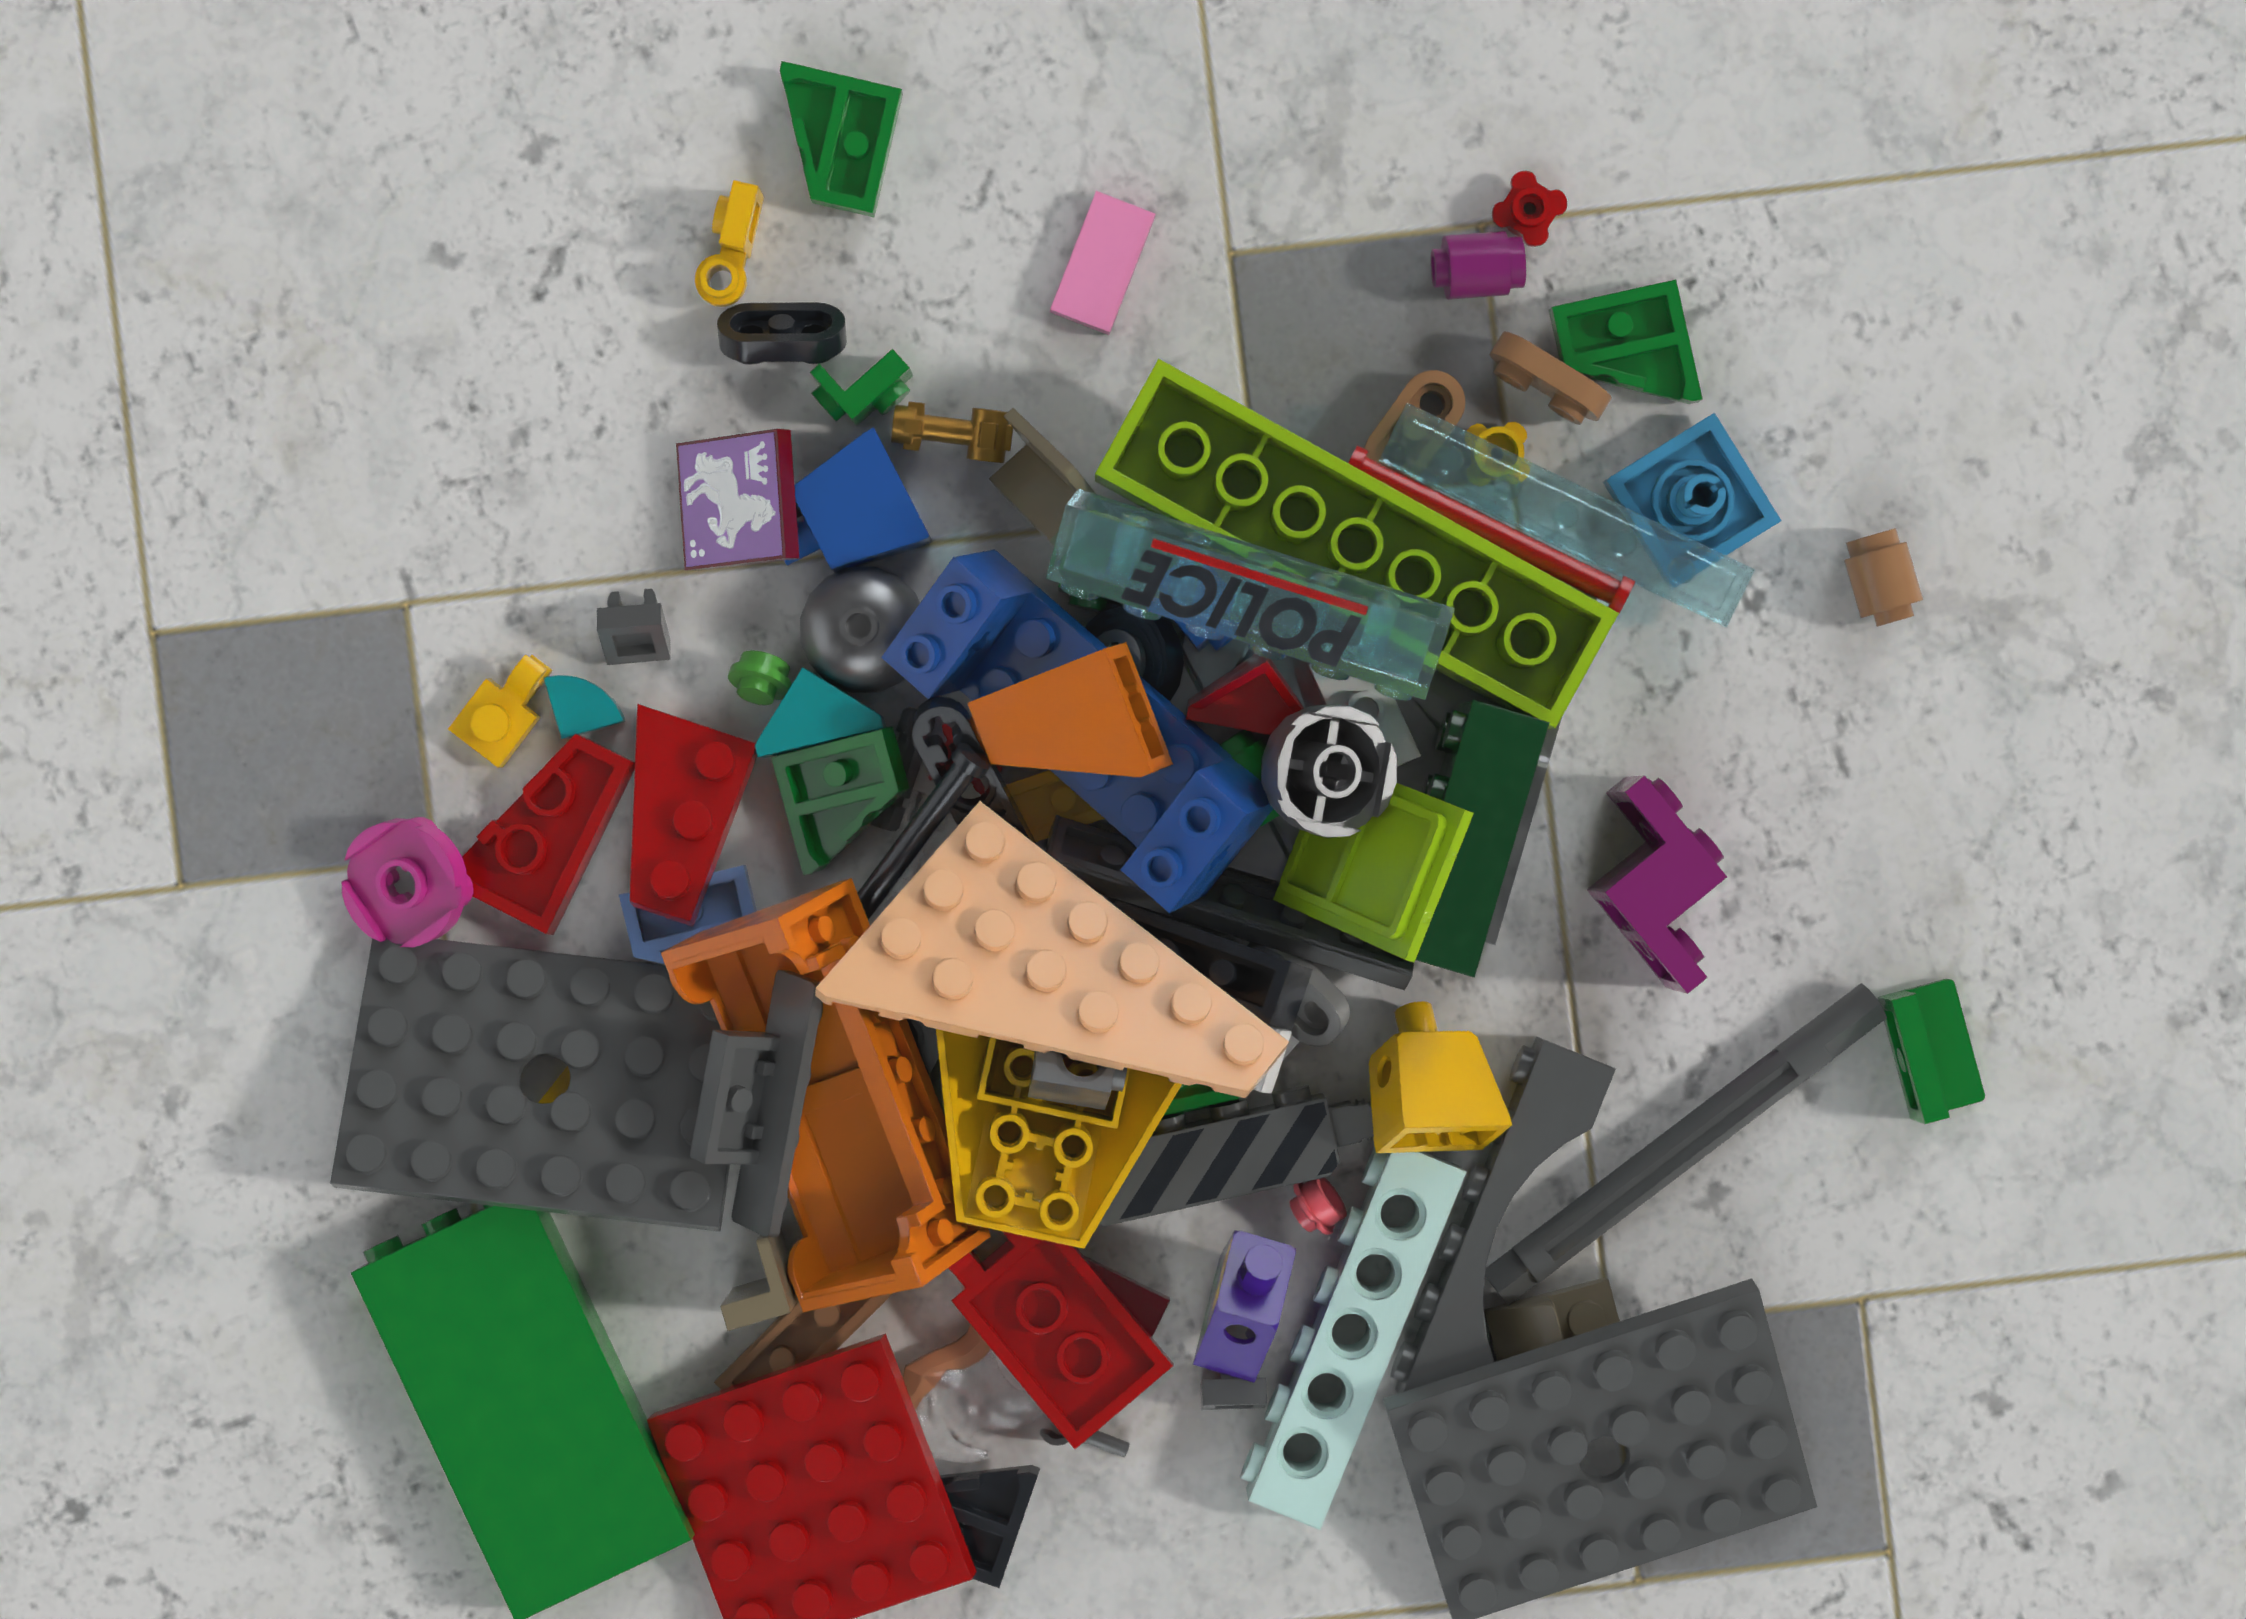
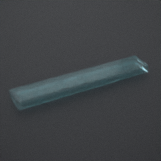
(1566, 515)

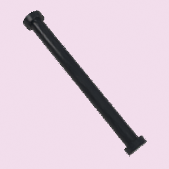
(966, 765)

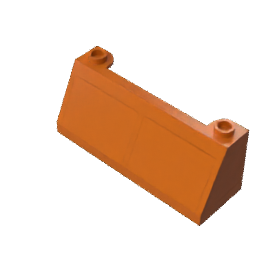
(872, 1135)

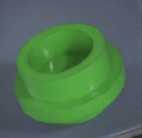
(760, 677)

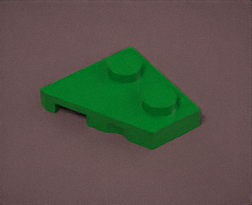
(1630, 341)

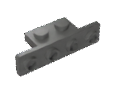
(756, 1101)

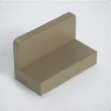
(1038, 479)
(763, 1297)

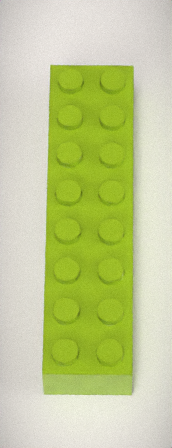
(1243, 476)

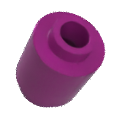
(1478, 265)

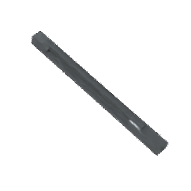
(1685, 1143)

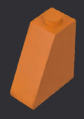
(1074, 719)

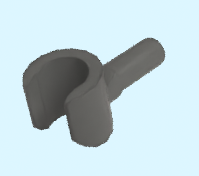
(1098, 1440)

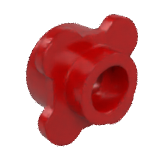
(1511, 212)

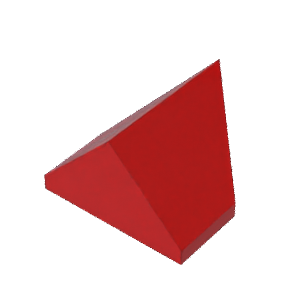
(1246, 698)

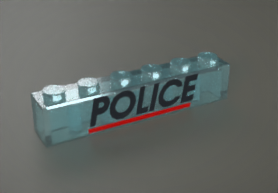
(1249, 595)

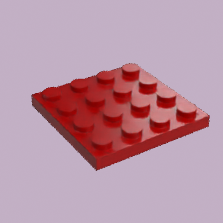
(813, 1490)

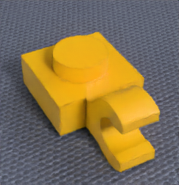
(497, 716)

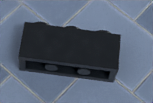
(1255, 979)

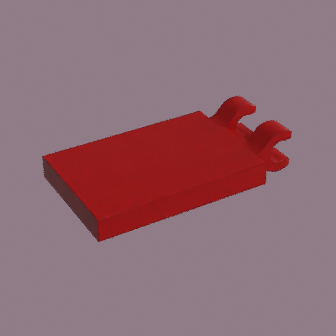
(1059, 1331)

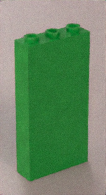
(523, 1402)

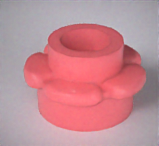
(1317, 1205)

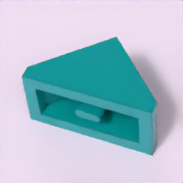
(814, 715)

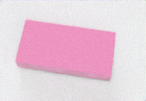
(1102, 263)

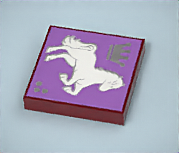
(737, 500)

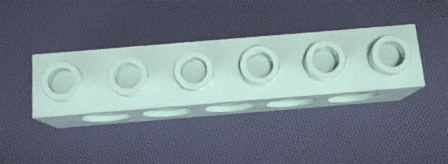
(1308, 1487)

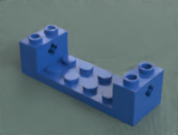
(995, 628)

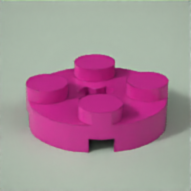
(438, 874)

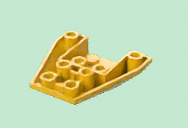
(1035, 1161)

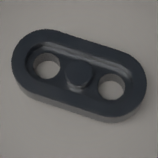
(782, 332)

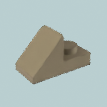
(1550, 1317)

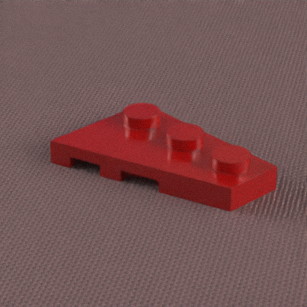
(682, 810)
(546, 838)

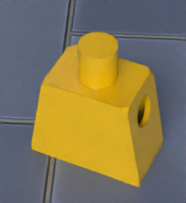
(1433, 1089)

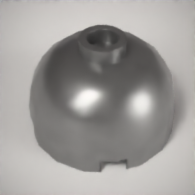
(852, 624)
(1328, 770)

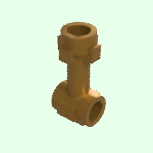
(986, 433)

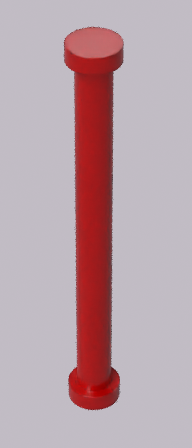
(1515, 542)

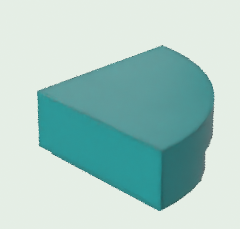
(581, 705)

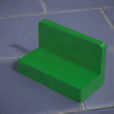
(1932, 1050)

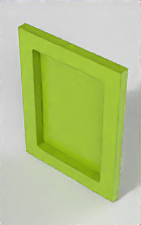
(1383, 878)

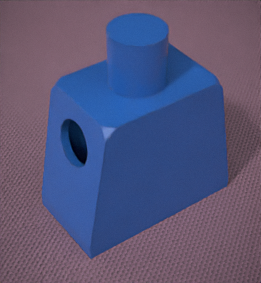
(857, 508)

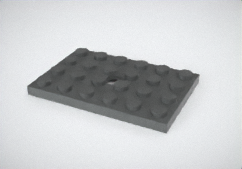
(442, 1104)
(1504, 1444)

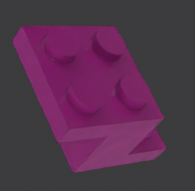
(1659, 881)

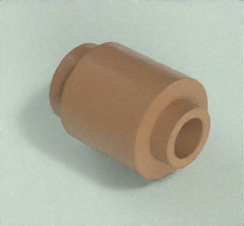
(1882, 577)

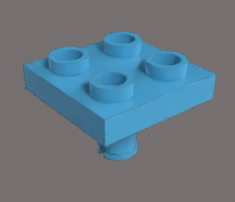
(1697, 489)

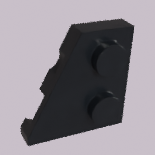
(990, 1514)

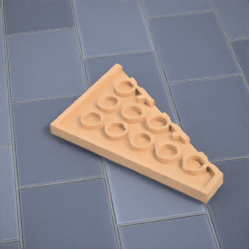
(1033, 956)

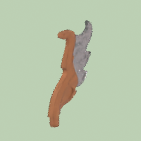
(964, 1392)

